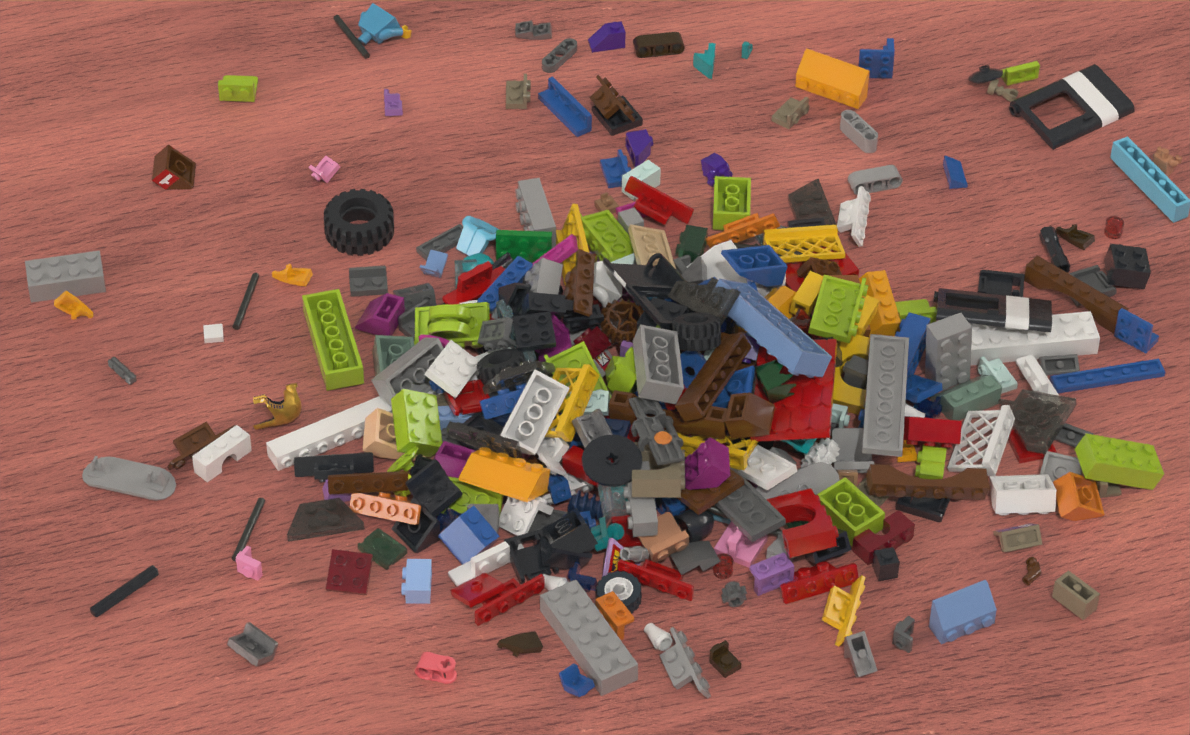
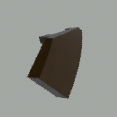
(1076, 237)
(523, 643)

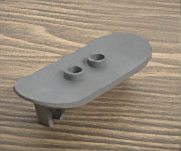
(814, 476)
(129, 478)

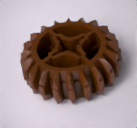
(620, 313)

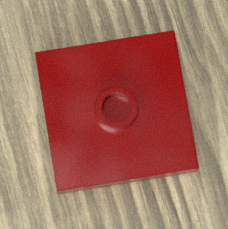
(477, 590)

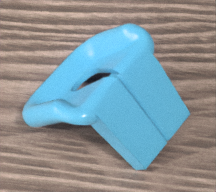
(475, 235)

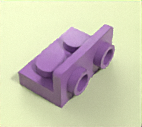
(772, 573)

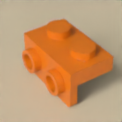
(614, 612)

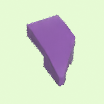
(393, 104)

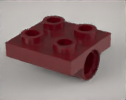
(349, 572)

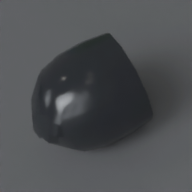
(698, 525)

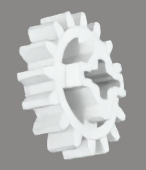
(824, 452)

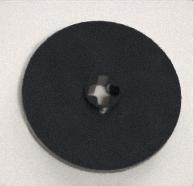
(599, 467)

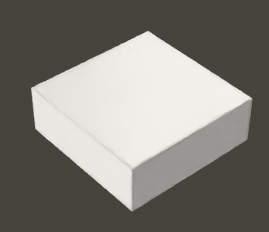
(213, 333)

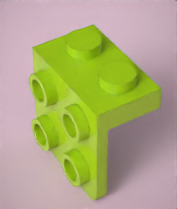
(238, 88)
(919, 307)

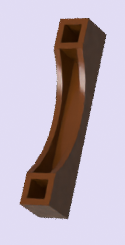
(1048, 276)
(710, 425)
(888, 481)

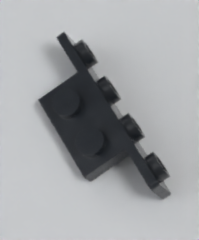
(336, 464)

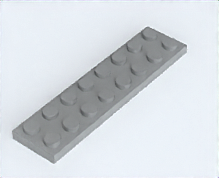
(885, 395)

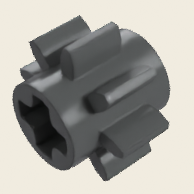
(734, 594)

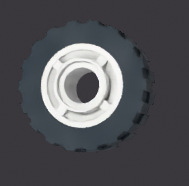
(624, 586)

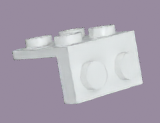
(519, 515)

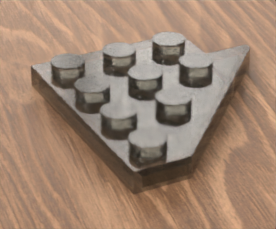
(1039, 417)

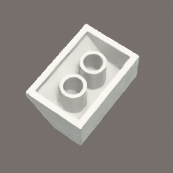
(1022, 494)

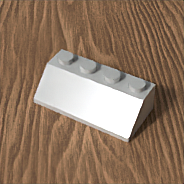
(534, 412)

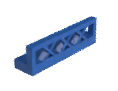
(566, 108)

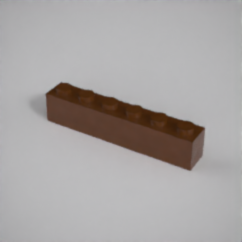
(713, 376)

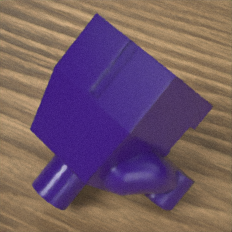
(714, 166)

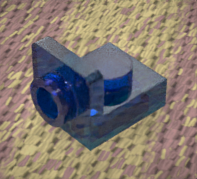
(930, 408)

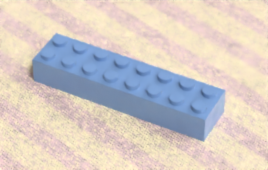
(776, 332)

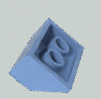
(962, 612)

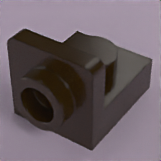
(723, 659)

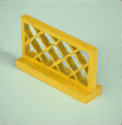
(574, 226)
(808, 237)
(576, 403)
(737, 457)

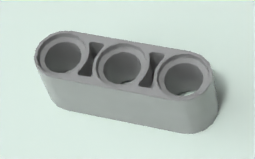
(858, 131)
(875, 179)

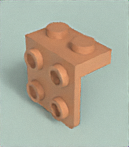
(668, 539)

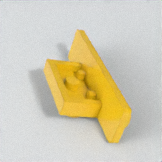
(842, 607)

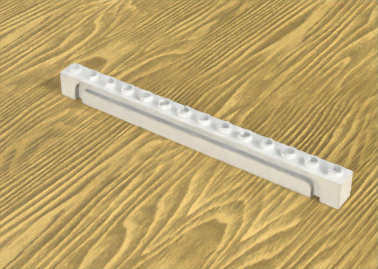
(331, 431)

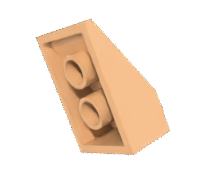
(380, 435)

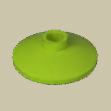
(405, 461)

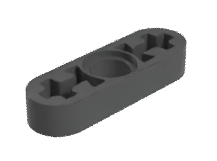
(567, 47)

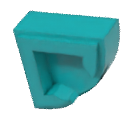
(746, 49)

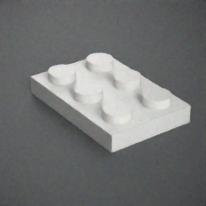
(452, 368)
(767, 468)

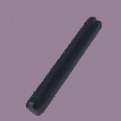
(124, 591)

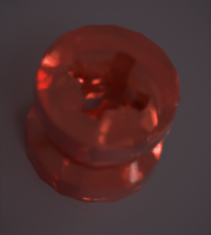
(1114, 227)
(724, 569)

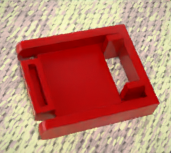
(468, 402)

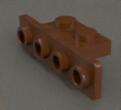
(608, 102)
(580, 283)
(192, 443)
(367, 482)

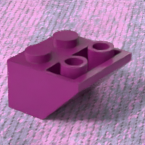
(382, 315)
(452, 458)
(707, 465)

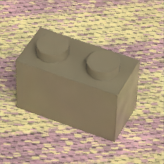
(1075, 595)

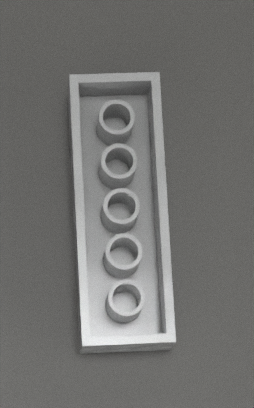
(589, 637)

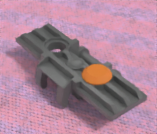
(650, 430)

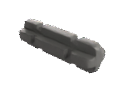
(122, 370)

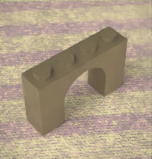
(664, 482)

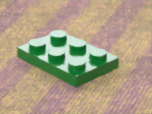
(526, 244)

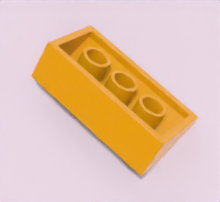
(832, 79)
(886, 319)
(505, 475)

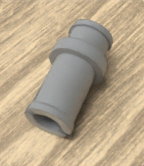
(636, 553)

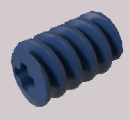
(584, 503)

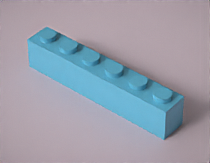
(1150, 179)

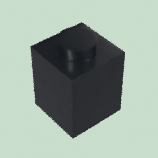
(885, 564)

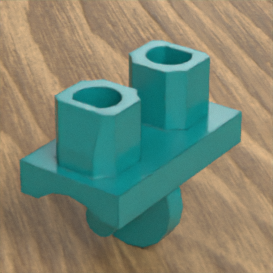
(603, 533)

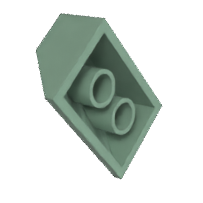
(388, 349)
(971, 395)

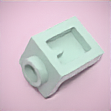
(840, 416)

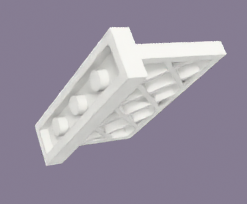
(996, 441)

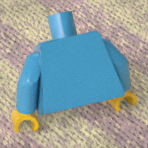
(380, 26)

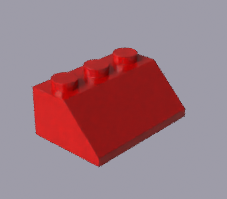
(932, 431)

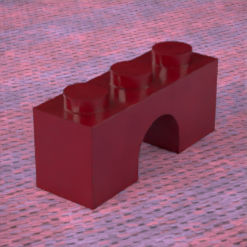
(897, 531)

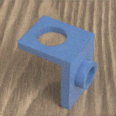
(435, 263)

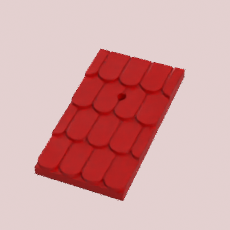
(810, 408)

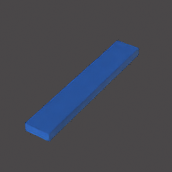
(1107, 376)

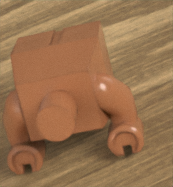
(1165, 161)

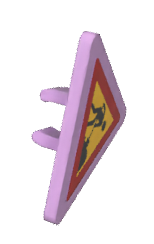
(613, 556)

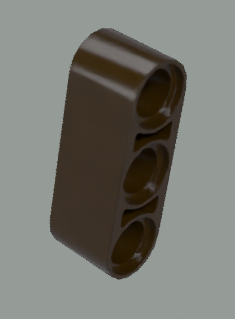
(658, 44)

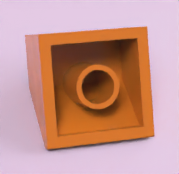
(1078, 497)

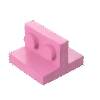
(739, 546)

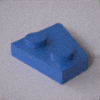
(921, 388)

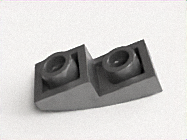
(527, 30)

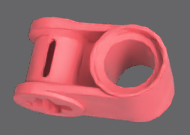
(434, 666)

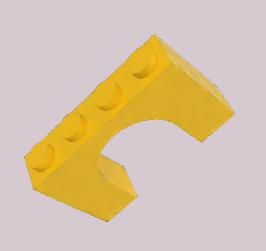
(807, 297)
(845, 394)

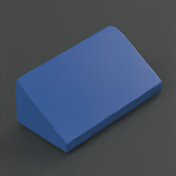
(954, 173)

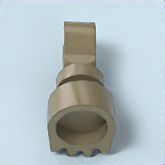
(1009, 94)

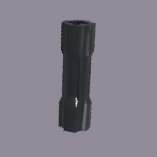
(1051, 242)

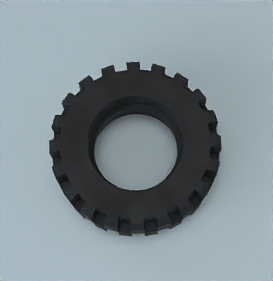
(357, 206)

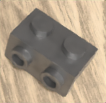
(591, 426)
(254, 645)

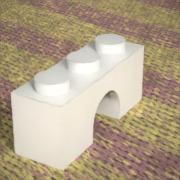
(209, 460)

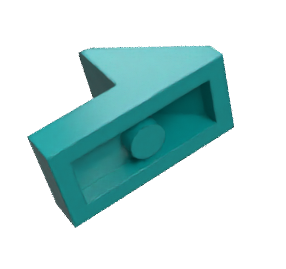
(705, 62)

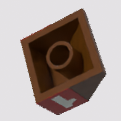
(173, 170)

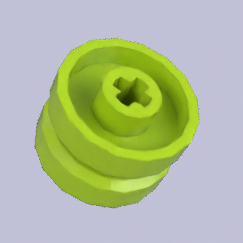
(449, 321)

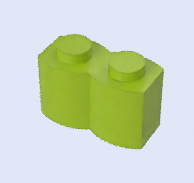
(932, 463)

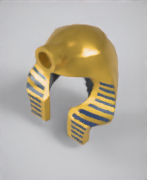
(283, 411)

